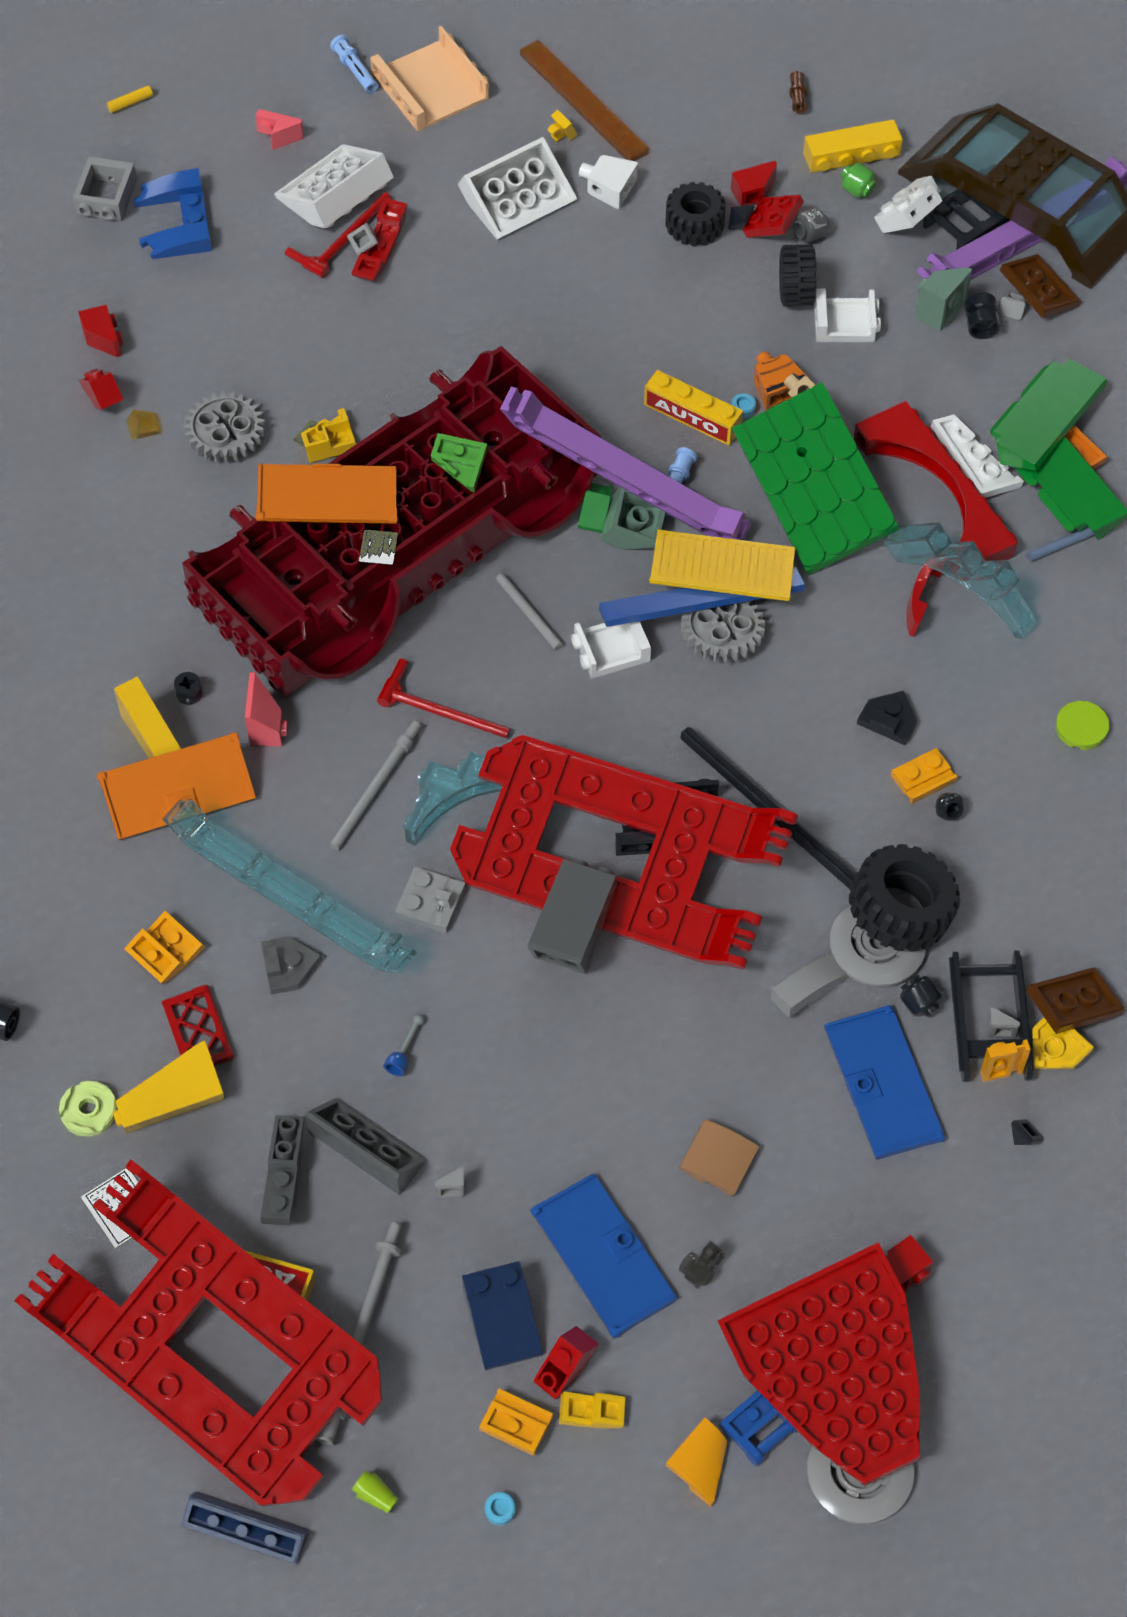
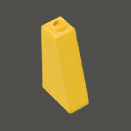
(144, 719)
(172, 1091)

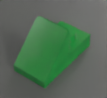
(594, 508)

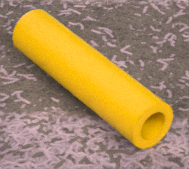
(129, 99)

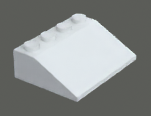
(336, 184)
(517, 188)

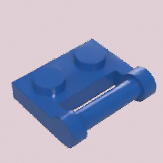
(749, 1420)

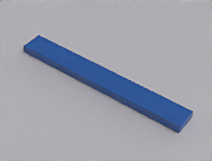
(674, 602)

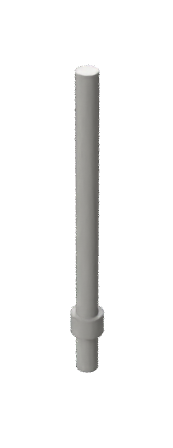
(402, 746)

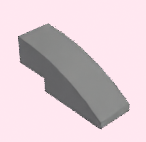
(807, 985)

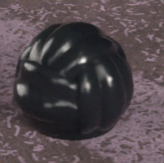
(949, 806)

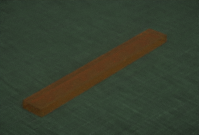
(584, 101)

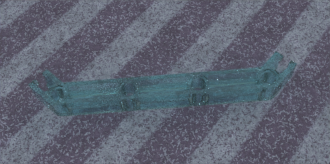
(287, 890)

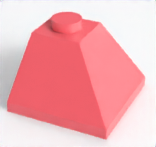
(263, 715)

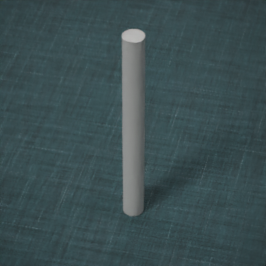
(527, 609)

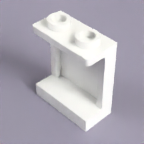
(846, 318)
(611, 648)

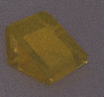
(142, 424)

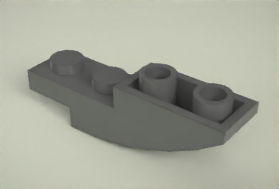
(283, 1170)

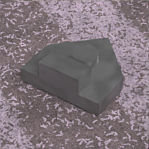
(287, 963)

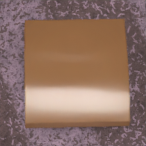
(718, 1157)

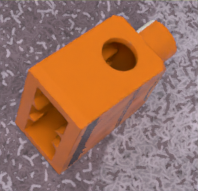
(770, 378)

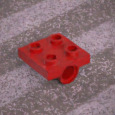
(773, 215)

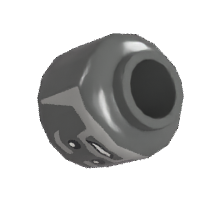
(811, 225)

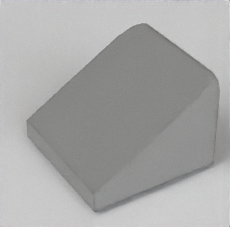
(363, 239)
(1012, 305)
(1001, 1025)
(451, 1185)

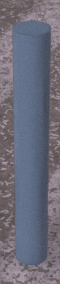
(1059, 544)

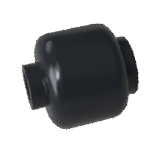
(920, 995)

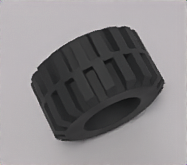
(695, 213)
(797, 275)

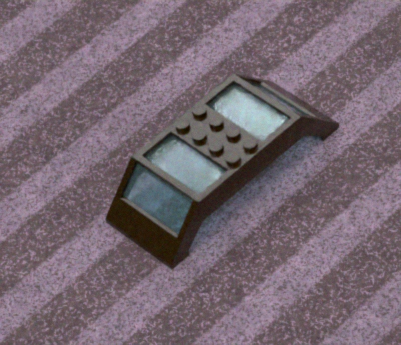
(1033, 183)

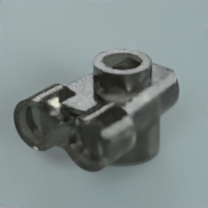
(700, 1268)

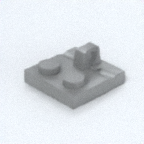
(430, 899)

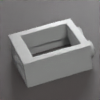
(106, 171)

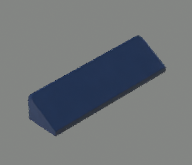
(244, 1527)

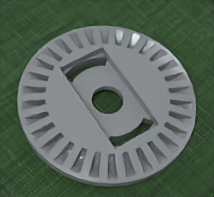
(879, 966)
(860, 1503)

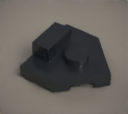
(889, 716)

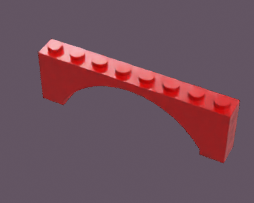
(903, 435)

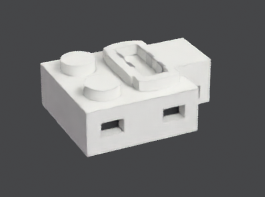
(909, 205)

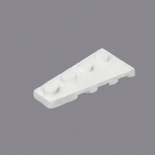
(974, 458)

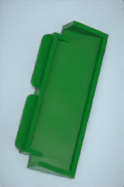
(1045, 413)
(1075, 492)

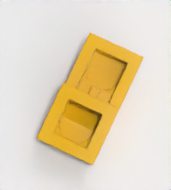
(592, 1411)

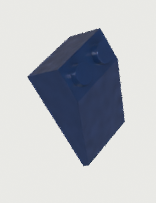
(501, 1315)

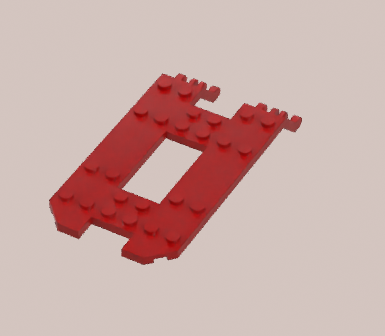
(686, 829)
(133, 1350)

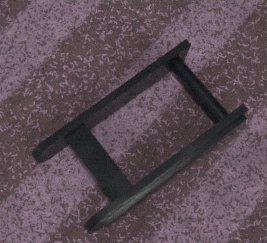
(977, 1048)

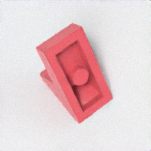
(282, 128)

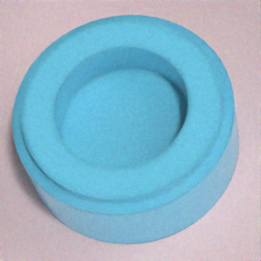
(746, 403)
(500, 1508)

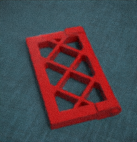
(187, 999)

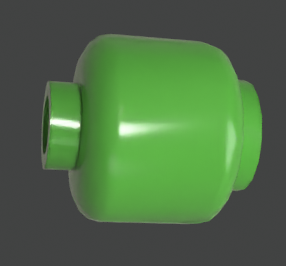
(858, 180)

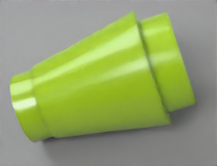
(374, 1492)

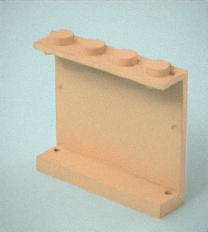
(432, 82)

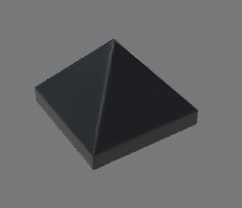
(740, 216)
(1024, 1133)

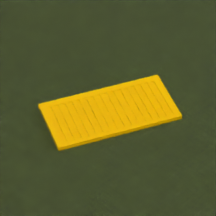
(722, 565)

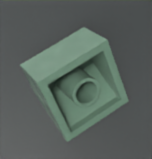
(942, 296)
(631, 522)

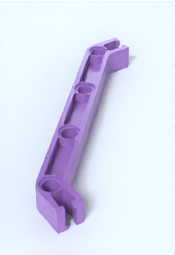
(1000, 243)
(621, 468)

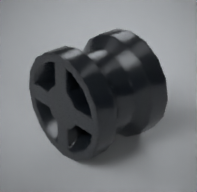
(184, 693)

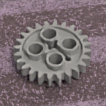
(212, 438)
(724, 630)

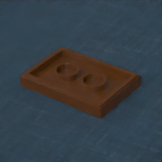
(1040, 285)
(1075, 1000)

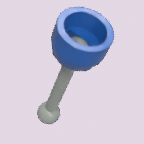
(397, 1062)

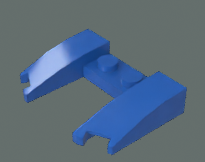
(193, 234)

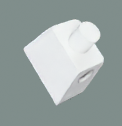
(610, 179)

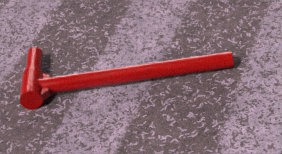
(319, 264)
(393, 692)

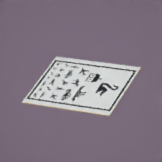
(113, 1232)

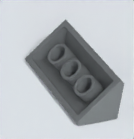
(364, 1144)

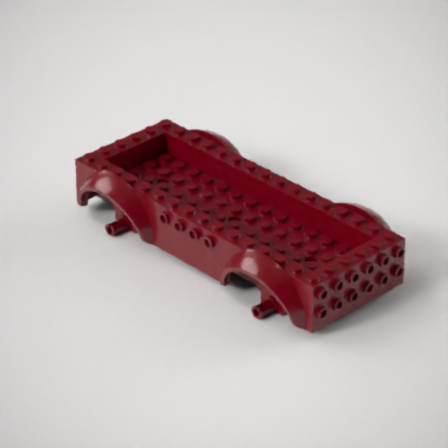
(350, 607)

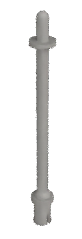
(387, 1250)

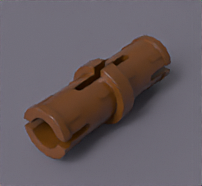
(798, 92)

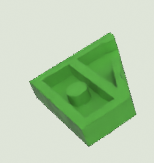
(460, 458)

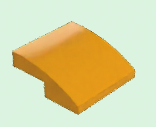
(164, 948)

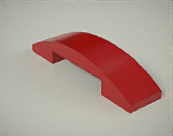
(387, 230)
(915, 607)

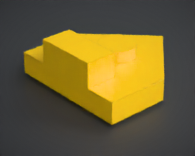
(1058, 1050)

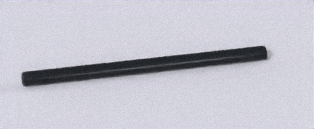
(762, 800)

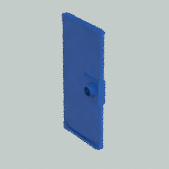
(884, 1082)
(603, 1255)

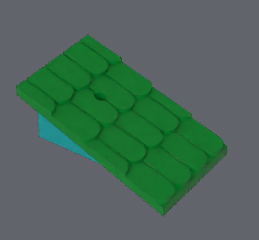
(815, 478)

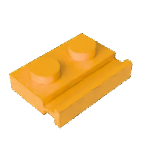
(923, 775)
(1003, 1059)
(516, 1422)

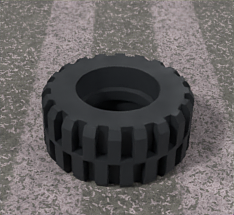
(916, 874)

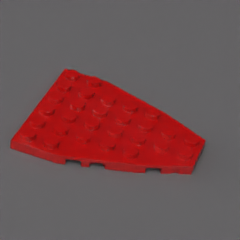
(838, 1363)

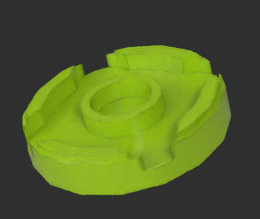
(1082, 725)

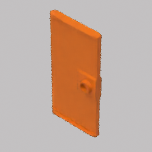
(326, 493)
(147, 790)

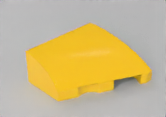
(328, 438)

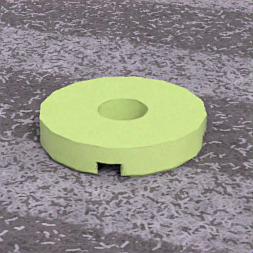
(91, 1123)

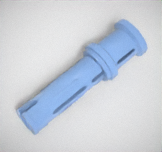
(343, 52)
(680, 469)

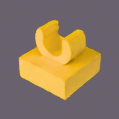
(561, 127)

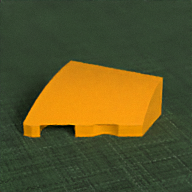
(700, 1460)

